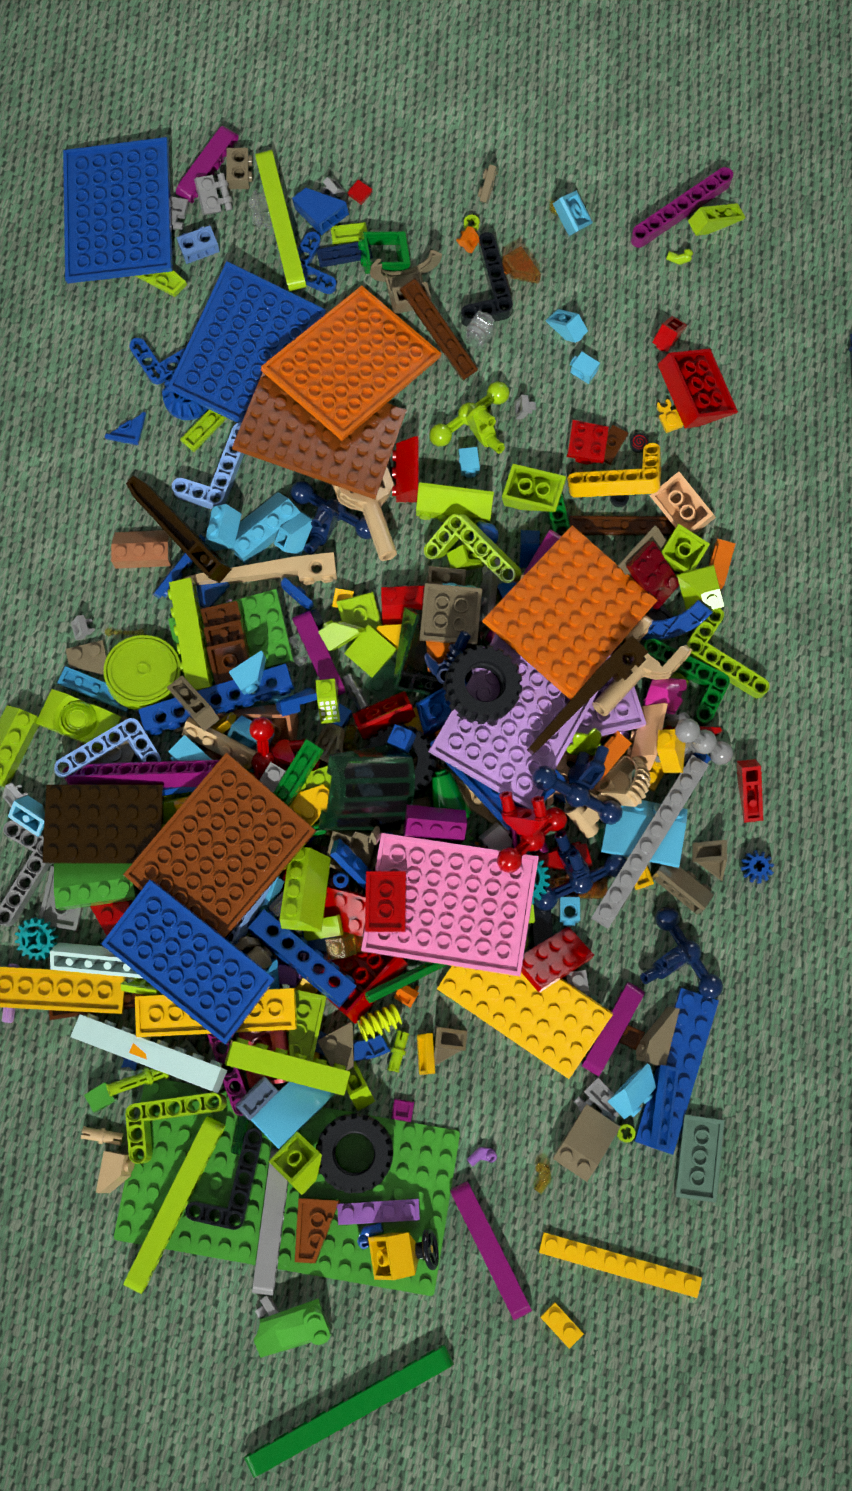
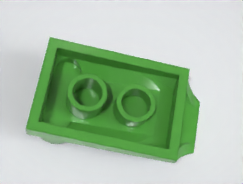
(292, 1329)

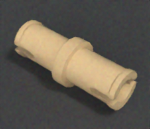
(102, 1135)

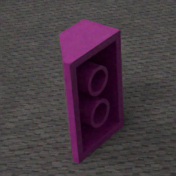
(435, 824)

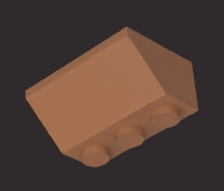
(141, 549)

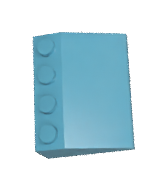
(625, 834)

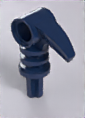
(455, 649)

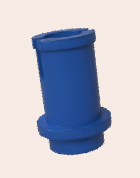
(340, 875)

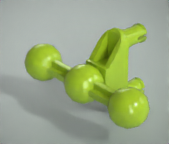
(477, 418)

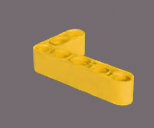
(620, 481)

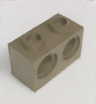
(237, 168)

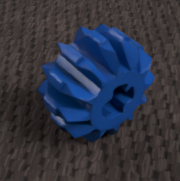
(761, 874)

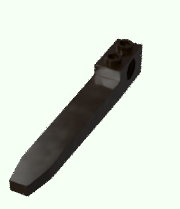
(178, 530)
(612, 667)

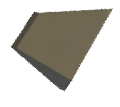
(711, 856)
(448, 1043)

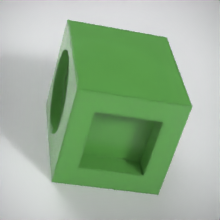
(99, 1098)

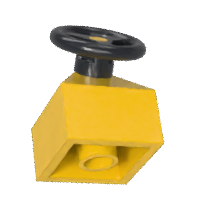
(398, 1254)

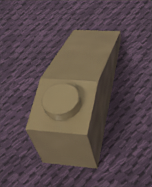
(193, 703)
(657, 1041)

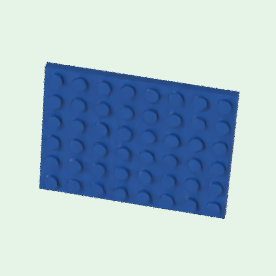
(117, 210)
(237, 334)

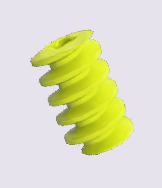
(379, 1021)

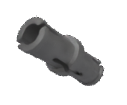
(355, 692)

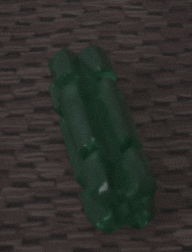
(239, 1134)

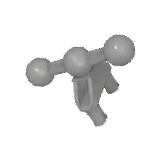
(698, 740)

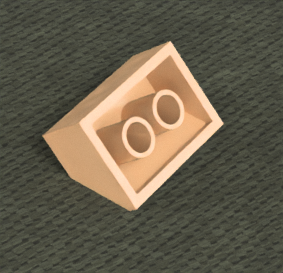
(682, 504)
(645, 738)

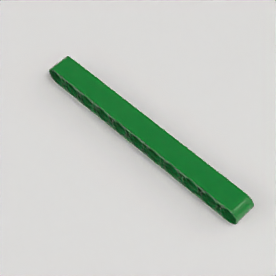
(349, 1411)

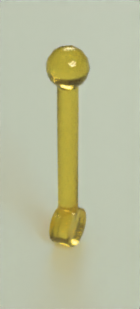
(108, 632)

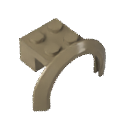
(397, 279)
(362, 843)

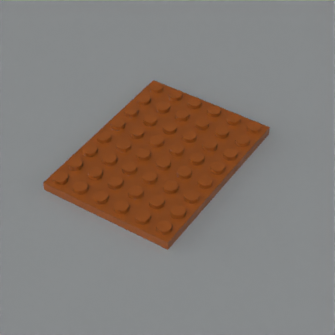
(292, 438)
(223, 846)

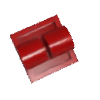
(587, 442)

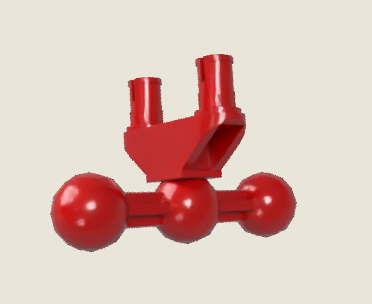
(281, 754)
(530, 825)

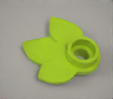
(585, 742)

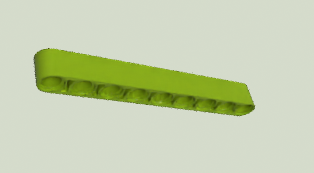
(280, 220)
(174, 1205)

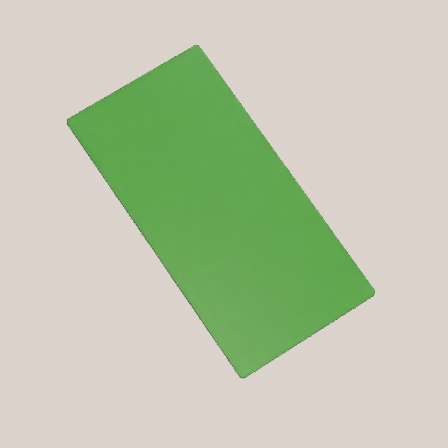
(420, 1170)

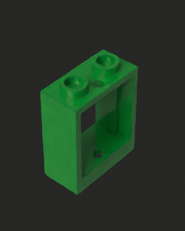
(385, 238)

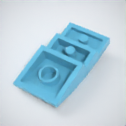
(290, 1111)

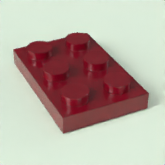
(653, 573)

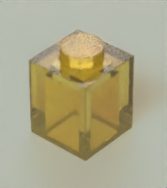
(341, 946)

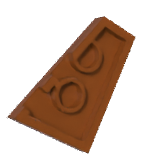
(312, 1227)

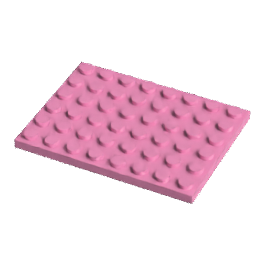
(457, 905)

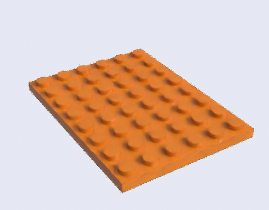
(351, 362)
(570, 612)

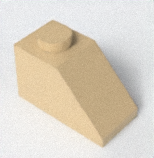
(114, 1170)

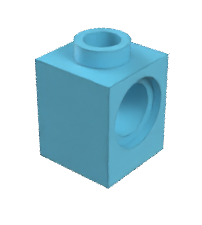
(584, 367)
(469, 462)
(573, 902)

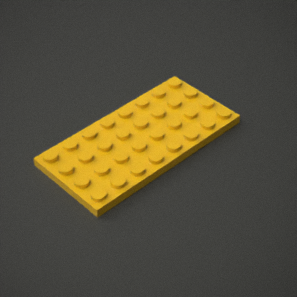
(550, 1024)

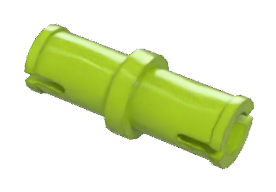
(398, 1051)

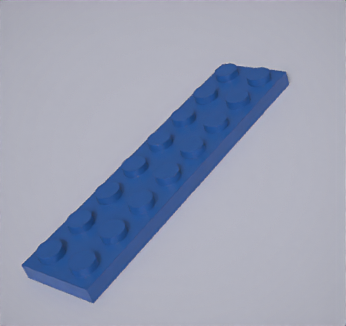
(685, 1053)

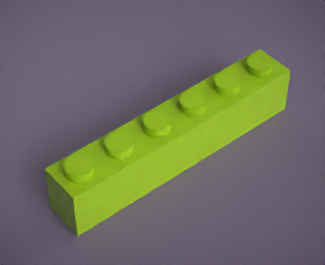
(190, 633)
(287, 1067)

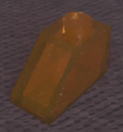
(520, 266)

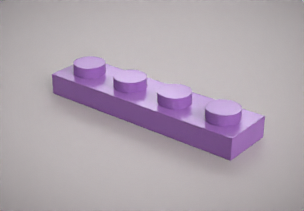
(378, 1211)

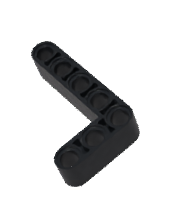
(495, 284)
(238, 1187)

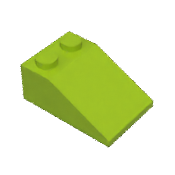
(533, 489)

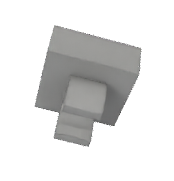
(334, 188)
(523, 407)
(80, 627)
(12, 793)
(268, 1306)

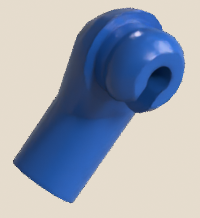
(369, 1231)

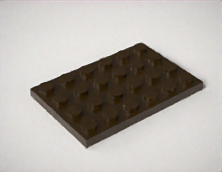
(100, 822)

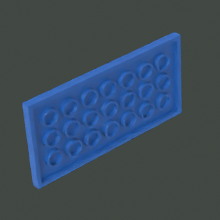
(188, 961)

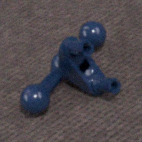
(326, 516)
(582, 778)
(580, 876)
(685, 953)

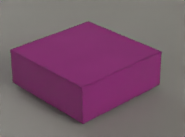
(402, 1110)

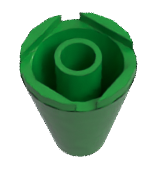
(447, 792)

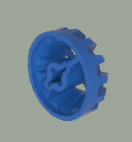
(181, 407)

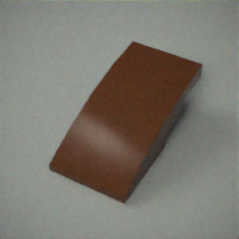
(225, 639)

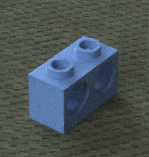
(199, 248)

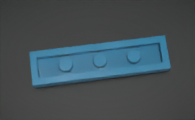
(89, 687)

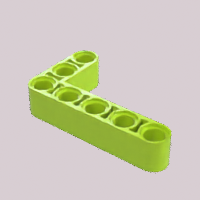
(474, 545)
(721, 658)
(166, 1112)

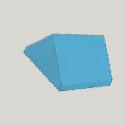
(572, 213)

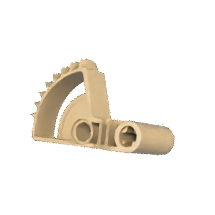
(613, 787)

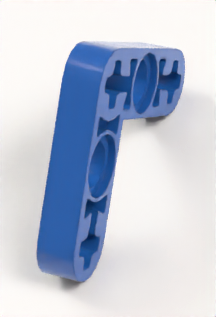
(307, 270)
(161, 368)

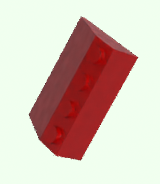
(696, 387)
(368, 972)

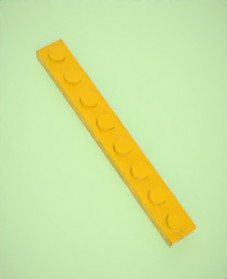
(620, 1265)

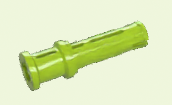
(147, 1077)

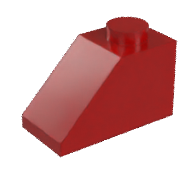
(669, 334)

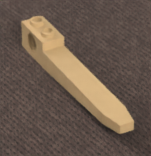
(281, 568)

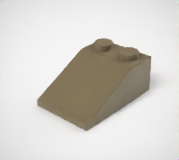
(586, 1142)

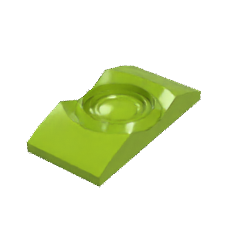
(76, 718)

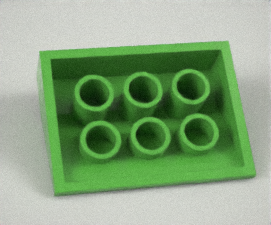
(91, 885)

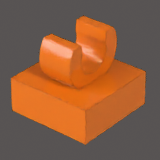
(468, 239)
(407, 995)

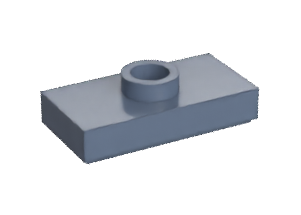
(256, 1098)

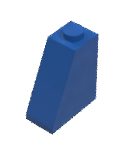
(320, 209)

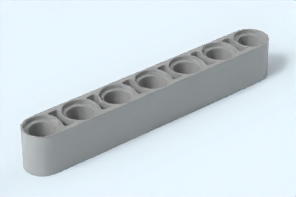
(270, 1231)

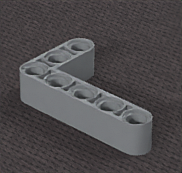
(26, 873)

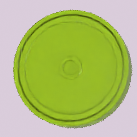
(141, 671)

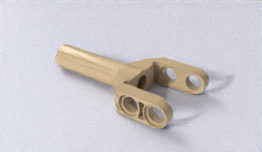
(373, 515)
(649, 668)

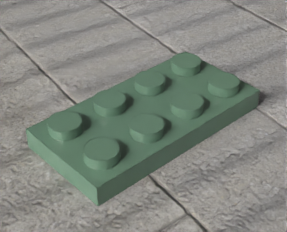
(699, 1158)

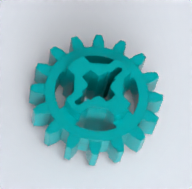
(44, 938)

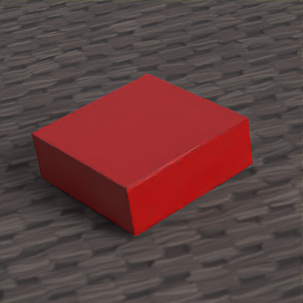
(359, 192)

